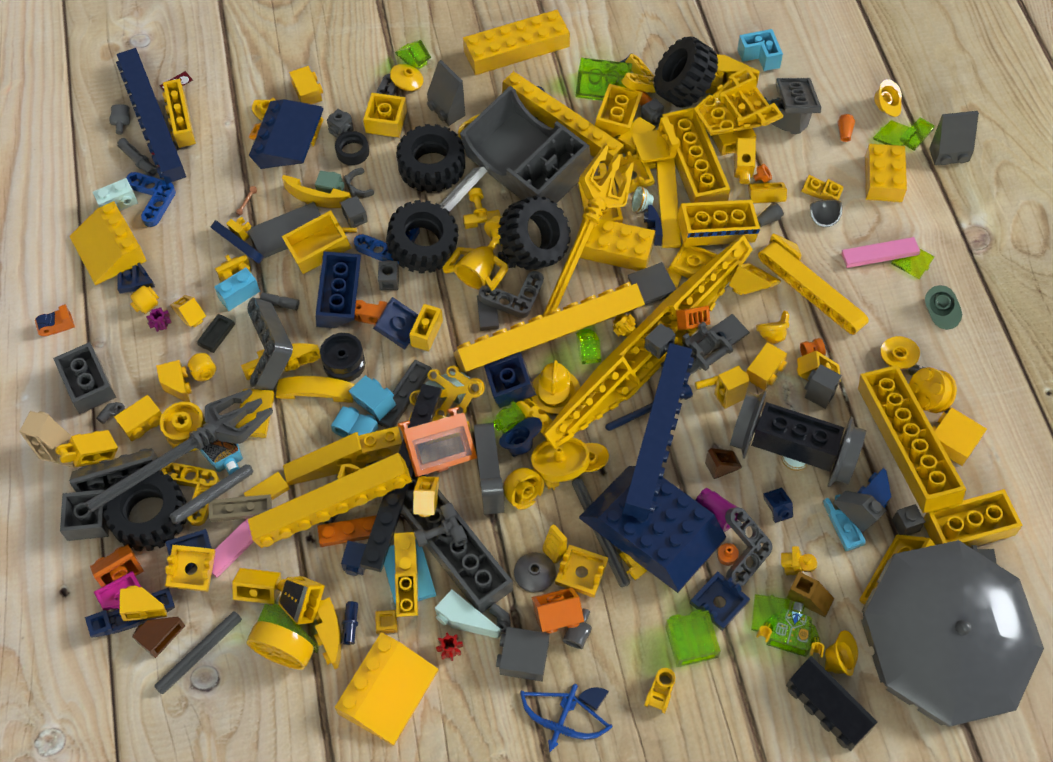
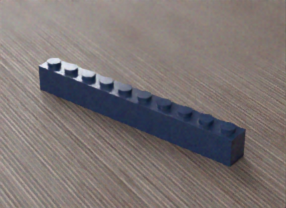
(151, 116)
(657, 433)

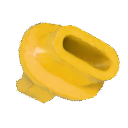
(635, 569)

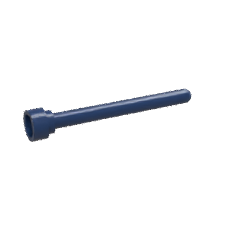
(642, 411)

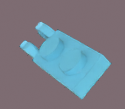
(847, 531)

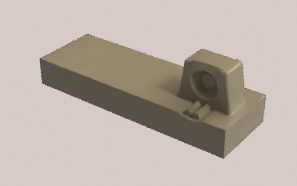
(239, 507)

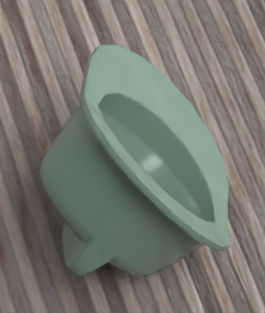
(943, 307)

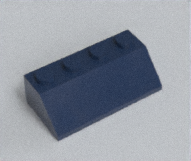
(337, 289)

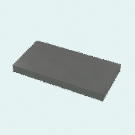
(798, 95)
(268, 235)

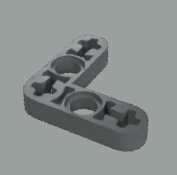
(520, 300)
(752, 543)

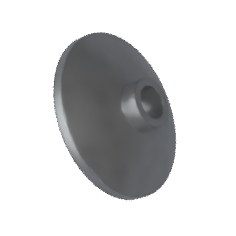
(531, 580)

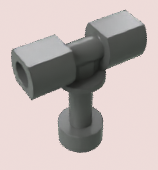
(449, 527)

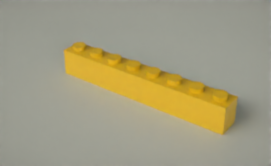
(551, 110)
(329, 500)

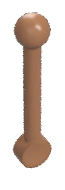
(253, 190)

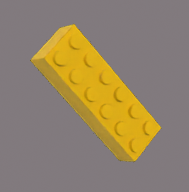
(516, 42)
(697, 159)

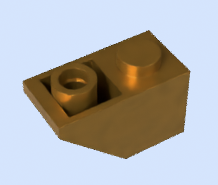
(811, 594)

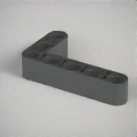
(275, 342)
(489, 469)

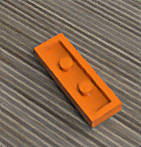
(345, 531)

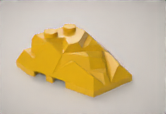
(736, 106)

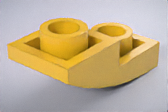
(823, 190)

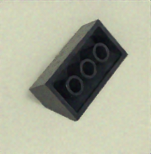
(830, 704)

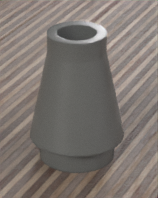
(770, 214)

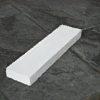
(463, 188)

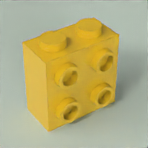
(958, 435)

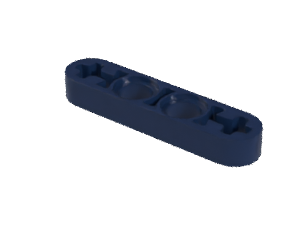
(237, 242)

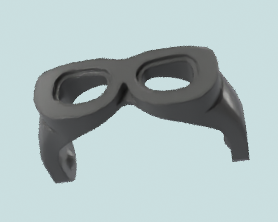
(354, 191)

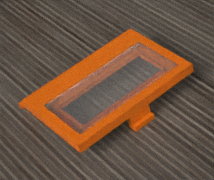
(439, 443)

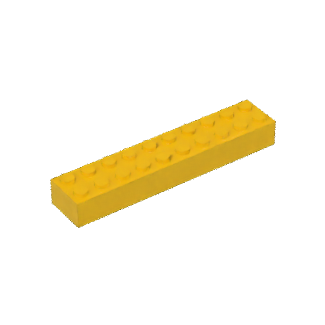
(553, 326)

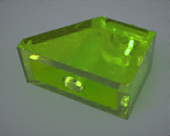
(414, 54)

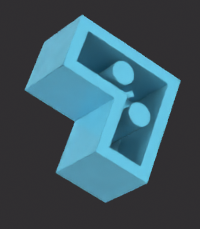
(761, 46)

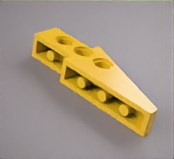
(351, 449)

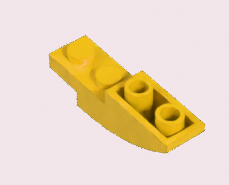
(301, 355)
(406, 574)
(328, 632)

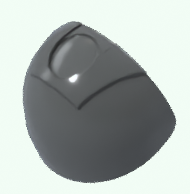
(826, 212)

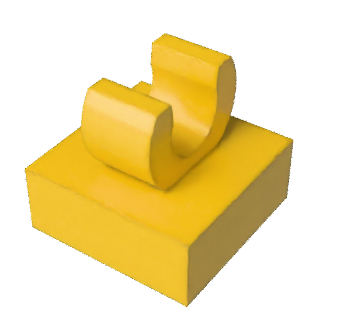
(239, 229)

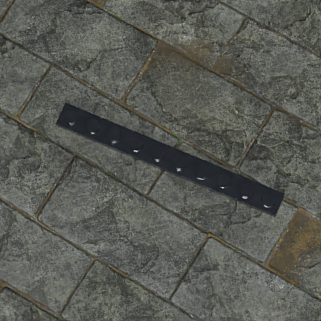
(393, 501)

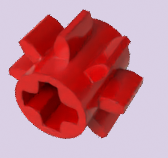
(450, 652)

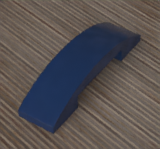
(112, 622)

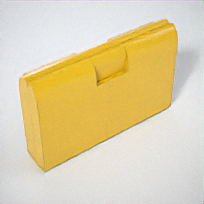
(267, 402)

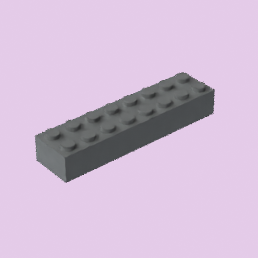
(468, 565)

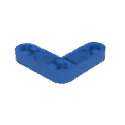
(157, 194)
(373, 243)

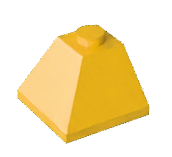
(750, 278)

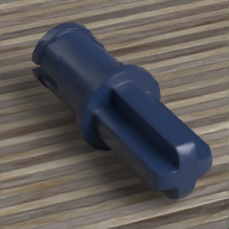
(350, 623)

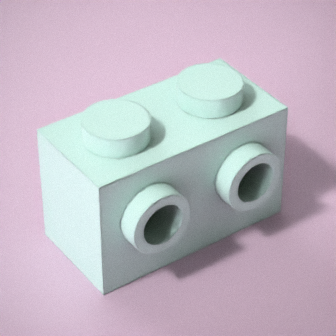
(119, 192)

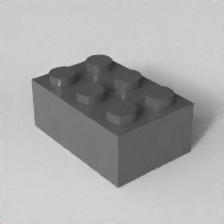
(84, 378)

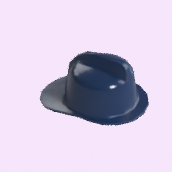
(520, 438)

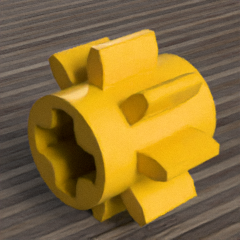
(624, 325)

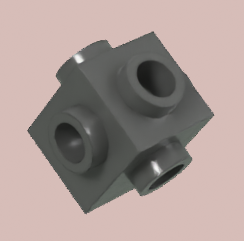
(339, 123)

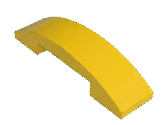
(310, 195)
(314, 387)

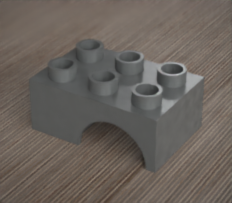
(523, 151)

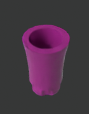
(716, 505)

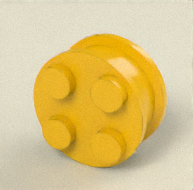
(933, 389)

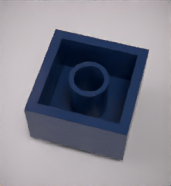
(509, 380)

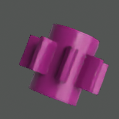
(158, 319)

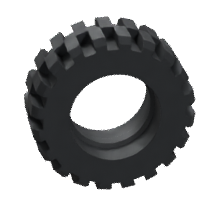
(685, 72)
(425, 141)
(421, 216)
(516, 238)
(152, 532)

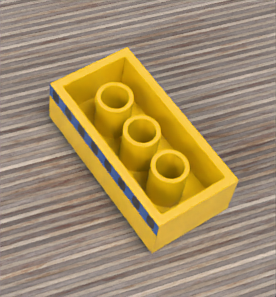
(717, 222)

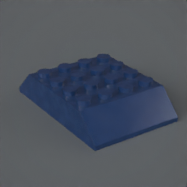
(670, 542)

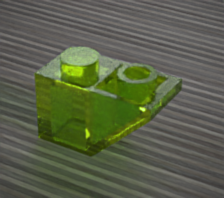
(588, 346)

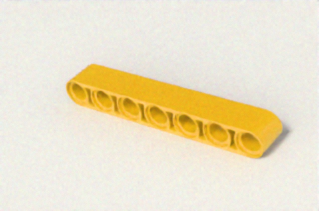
(813, 288)

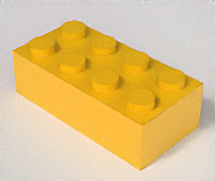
(619, 245)
(974, 521)

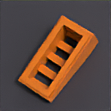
(683, 317)

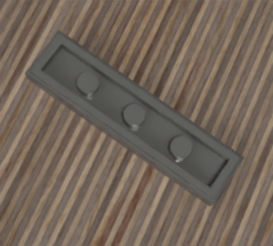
(410, 382)

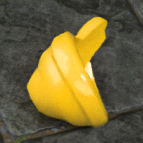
(776, 331)

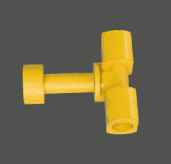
(479, 215)

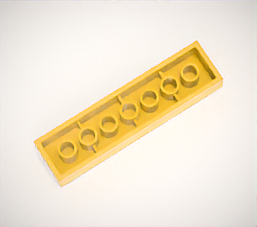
(911, 439)

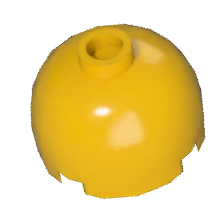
(522, 487)

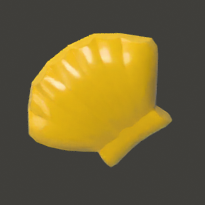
(260, 107)

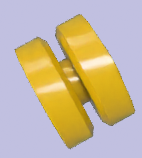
(179, 421)

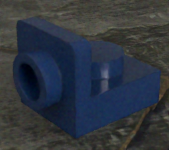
(779, 504)

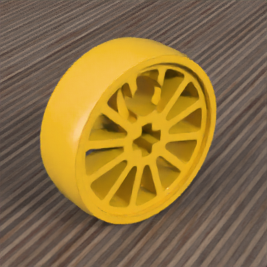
(280, 645)

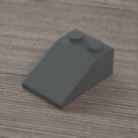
(446, 94)
(954, 138)

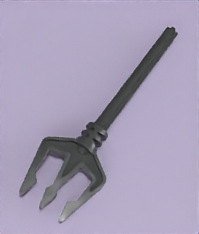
(215, 428)

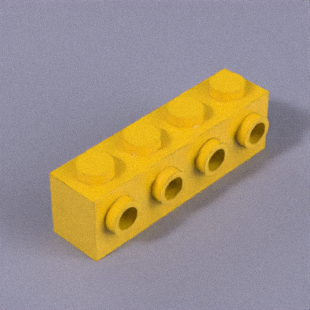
(179, 113)

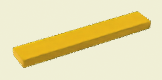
(668, 203)

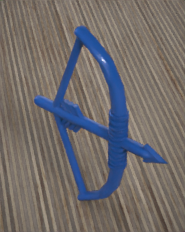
(567, 705)

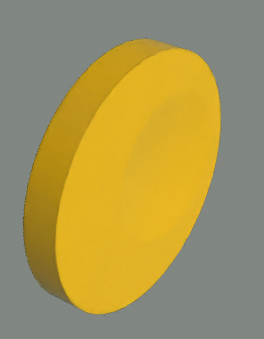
(560, 463)

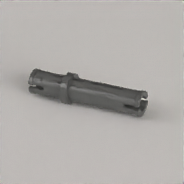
(140, 160)

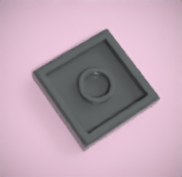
(653, 283)

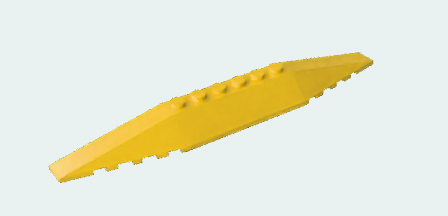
(630, 362)

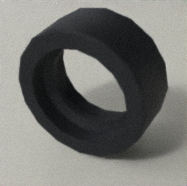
(352, 158)

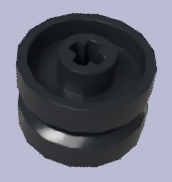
(342, 357)

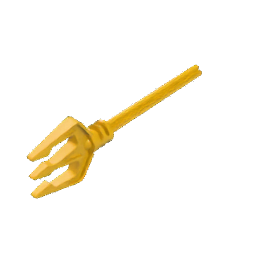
(599, 199)

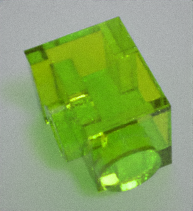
(508, 418)

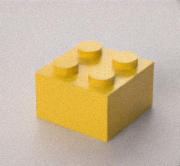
(385, 115)

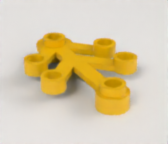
(452, 391)

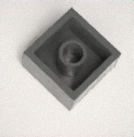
(78, 521)

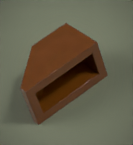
(157, 634)

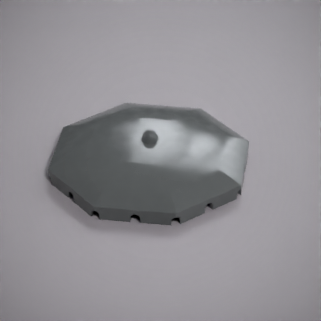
(952, 633)

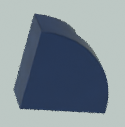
(593, 697)

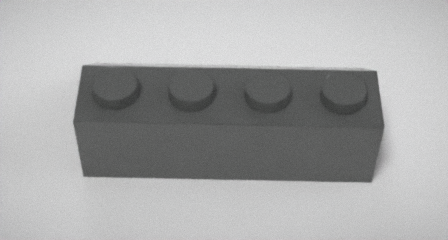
(107, 472)

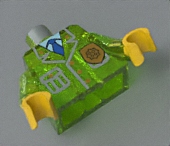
(792, 632)

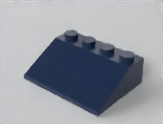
(285, 133)

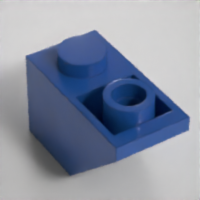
(878, 487)

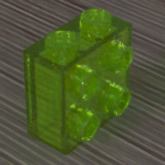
(692, 638)

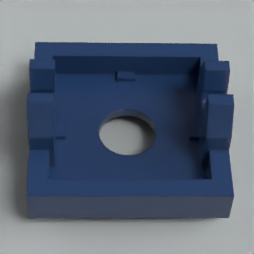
(725, 588)

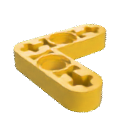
(641, 78)
(199, 483)

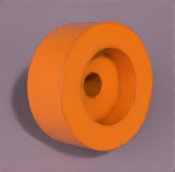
(763, 174)
(727, 554)

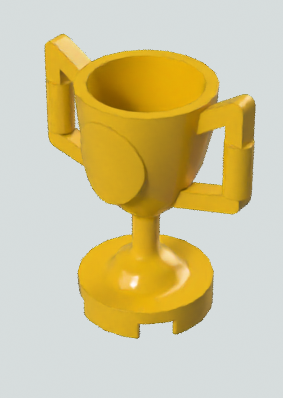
(478, 263)

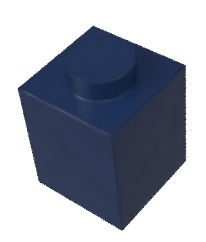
(352, 558)

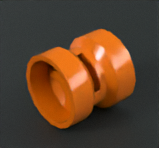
(816, 345)

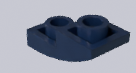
(654, 223)

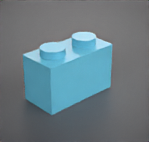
(237, 289)
(373, 397)

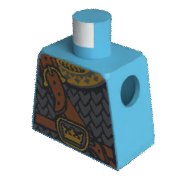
(223, 455)

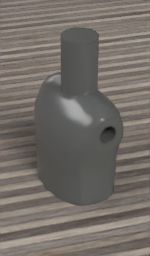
(119, 117)
(578, 635)

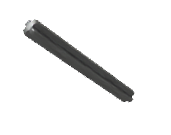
(607, 547)

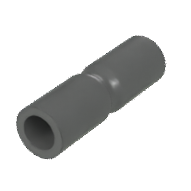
(283, 302)

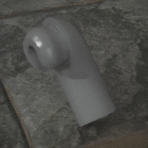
(110, 409)
(503, 617)

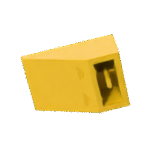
(726, 68)

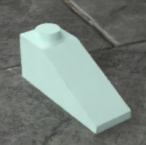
(463, 616)

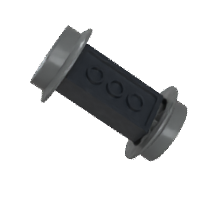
(798, 437)

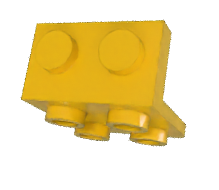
(657, 144)

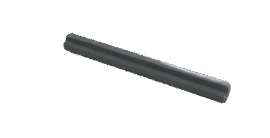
(211, 494)
(197, 653)

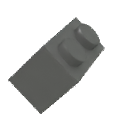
(822, 386)

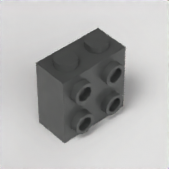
(523, 653)

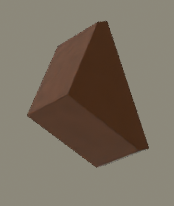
(721, 462)

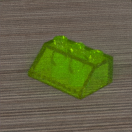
(596, 75)

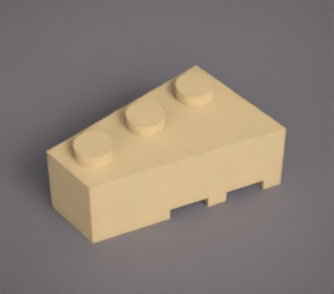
(44, 436)

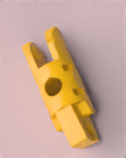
(530, 409)

